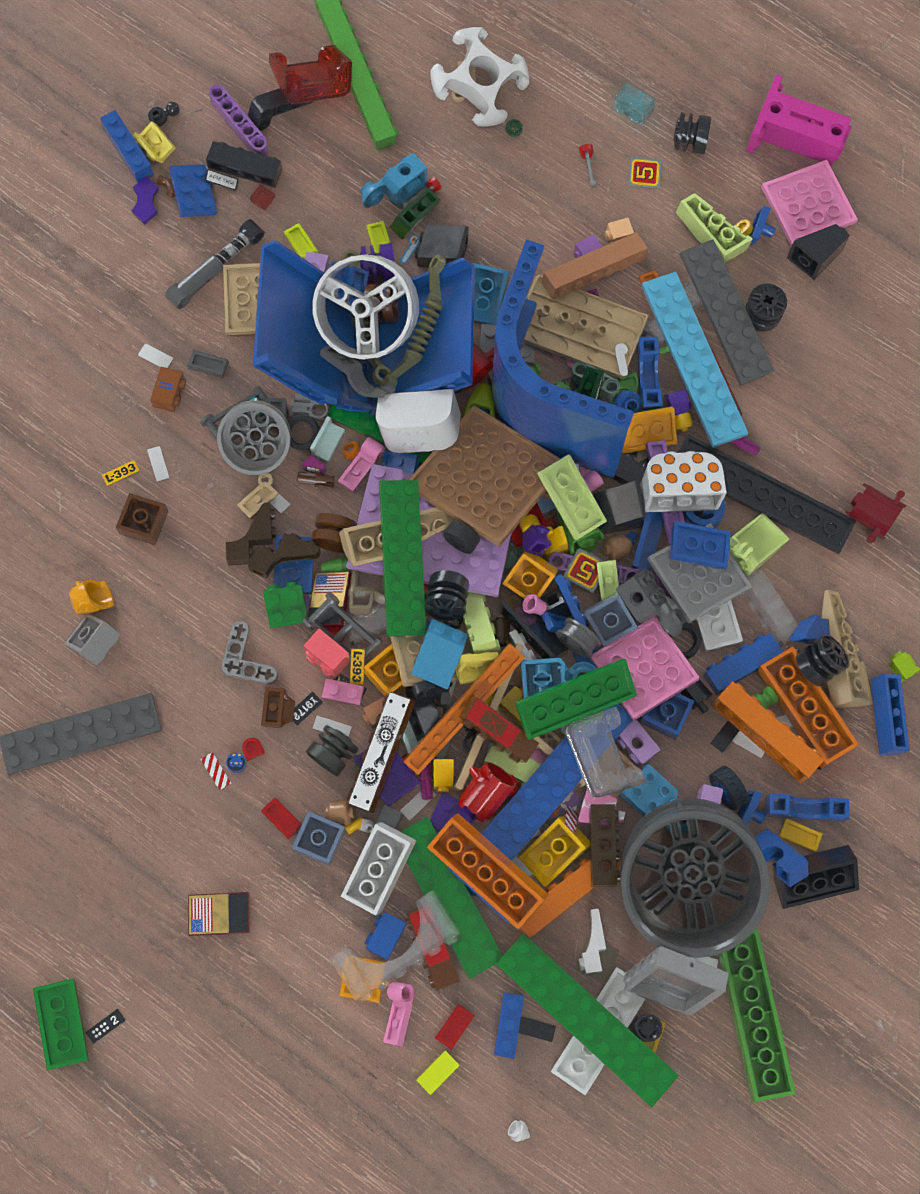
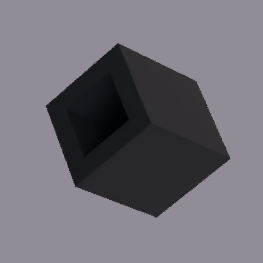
(555, 603)

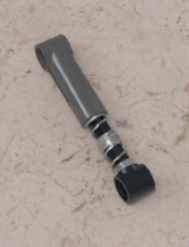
(181, 292)

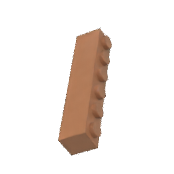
(594, 265)

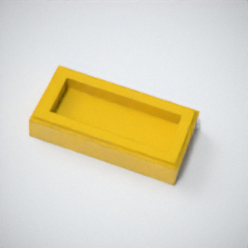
(800, 835)

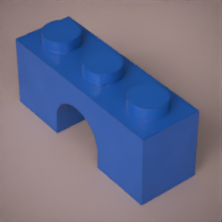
(789, 864)
(508, 1025)

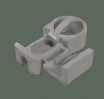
(306, 407)

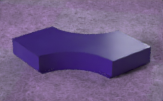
(145, 192)

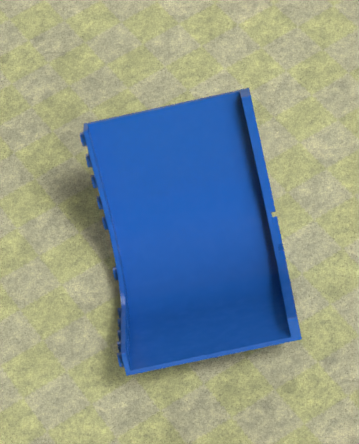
(290, 343)
(541, 411)

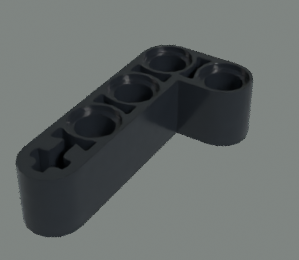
(268, 105)

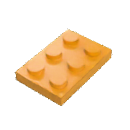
(651, 427)

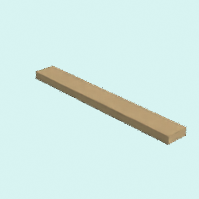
(478, 741)

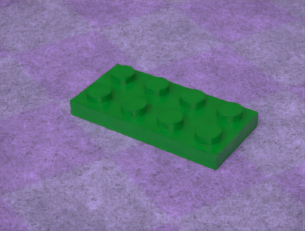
(60, 1024)

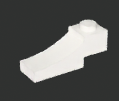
(590, 959)

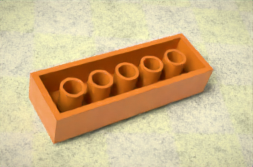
(807, 708)
(767, 732)
(487, 871)

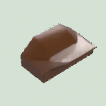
(277, 708)

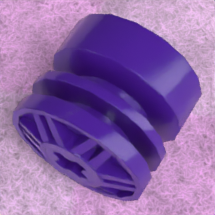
(376, 269)

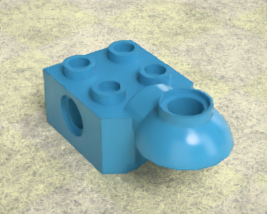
(398, 183)
(546, 673)
(652, 794)

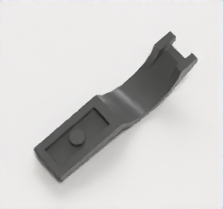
(354, 373)

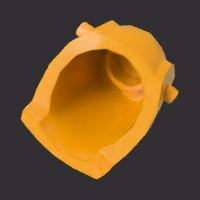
(91, 596)

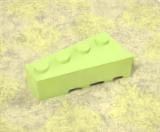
(709, 225)
(478, 626)

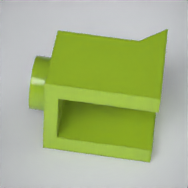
(903, 665)

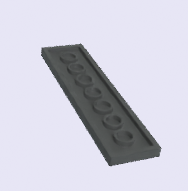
(726, 312)
(79, 733)

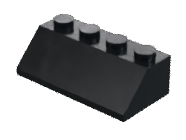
(532, 627)
(829, 875)

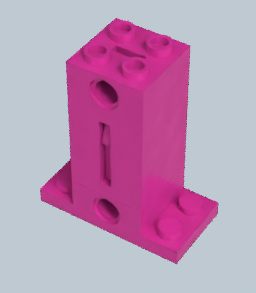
(800, 126)

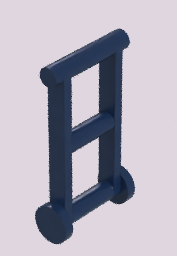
(343, 398)

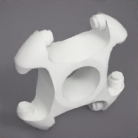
(462, 83)

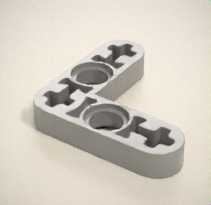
(237, 659)

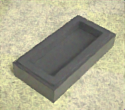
(208, 364)

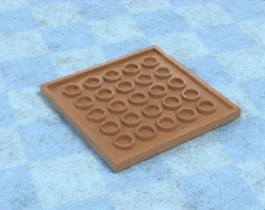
(485, 476)

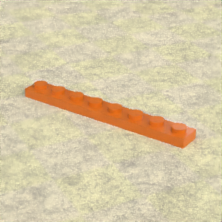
(450, 722)

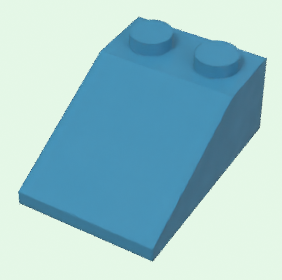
(489, 292)
(439, 654)

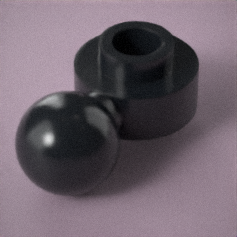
(172, 109)

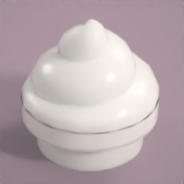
(518, 1131)

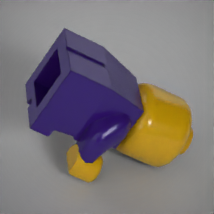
(681, 405)
(535, 535)

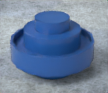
(629, 400)

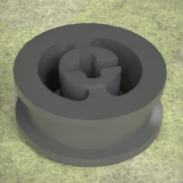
(578, 638)

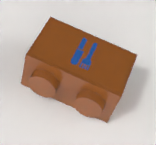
(168, 389)

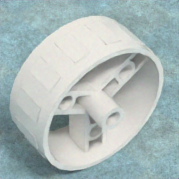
(364, 307)

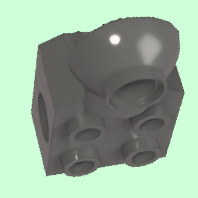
(648, 600)

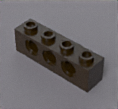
(606, 813)

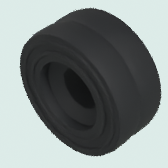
(461, 537)

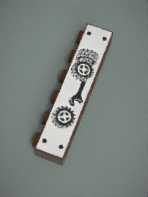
(381, 752)

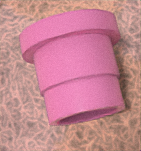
(534, 605)

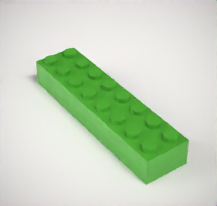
(756, 1021)

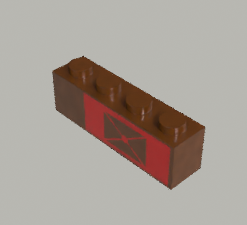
(497, 729)
(440, 965)

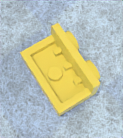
(155, 143)
(473, 665)

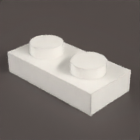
(519, 638)

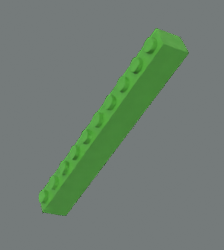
(362, 86)

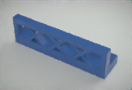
(648, 540)

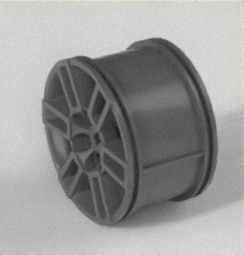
(716, 936)

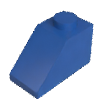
(810, 629)

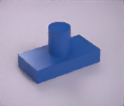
(760, 226)
(749, 811)

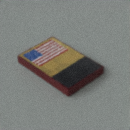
(333, 582)
(218, 914)

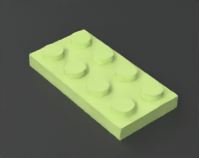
(572, 497)

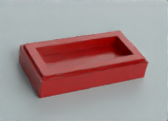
(281, 818)
(454, 1026)

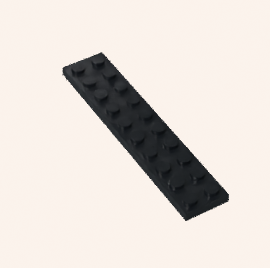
(778, 500)

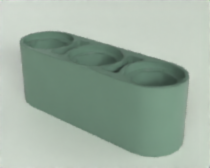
(607, 383)

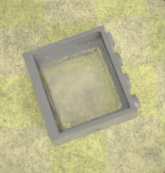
(682, 981)

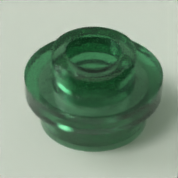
(514, 123)

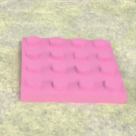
(808, 201)
(654, 664)

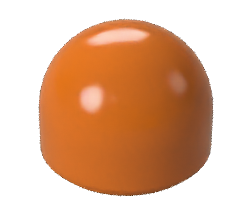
(350, 455)

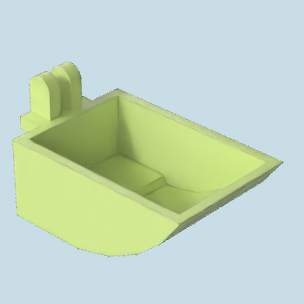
(756, 543)

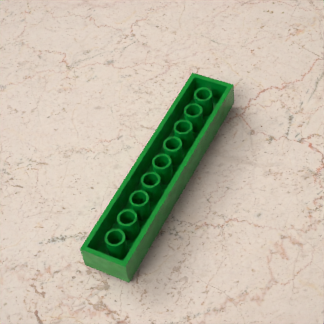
(587, 1020)

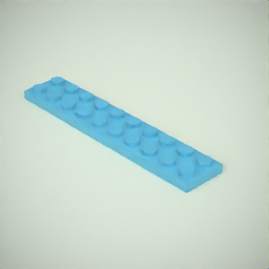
(694, 359)

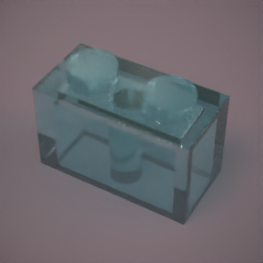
(634, 104)

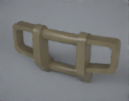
(371, 593)

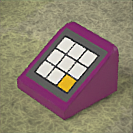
(314, 465)

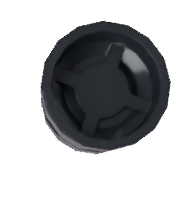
(647, 1028)

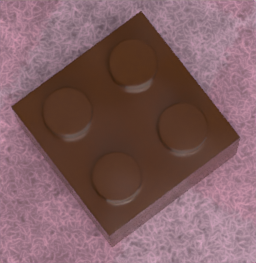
(142, 519)

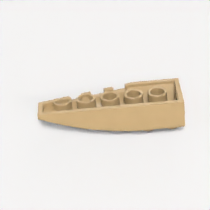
(364, 542)
(852, 685)

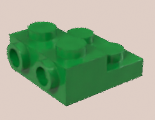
(285, 604)

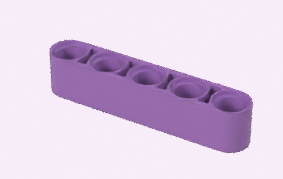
(235, 114)

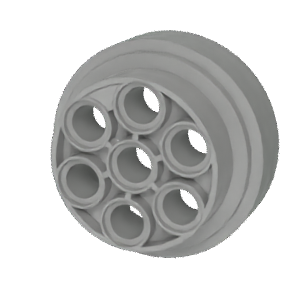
(235, 453)

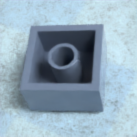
(611, 619)
(319, 838)

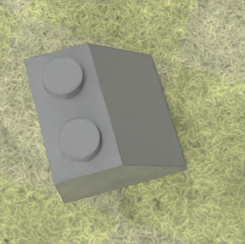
(92, 639)

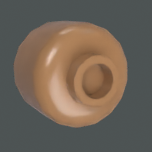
(617, 547)
(340, 812)

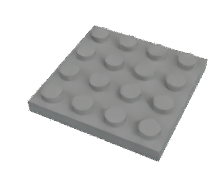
(698, 587)

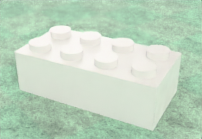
(378, 868)

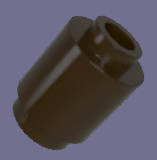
(502, 630)

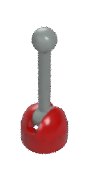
(586, 152)
(433, 184)

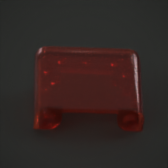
(313, 80)

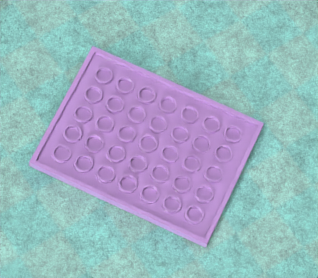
(481, 567)

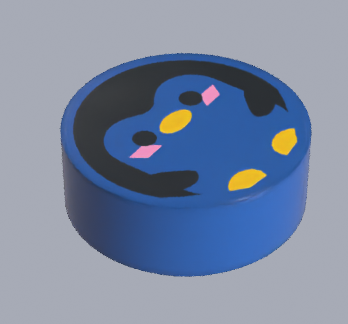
(236, 762)

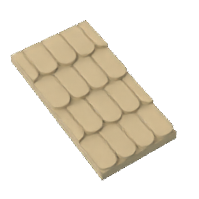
(583, 327)

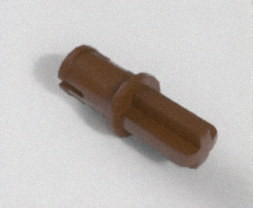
(315, 479)

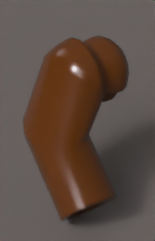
(168, 184)

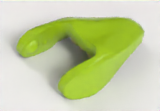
(481, 398)

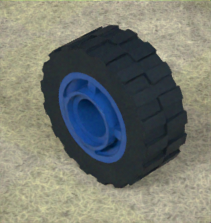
(734, 791)

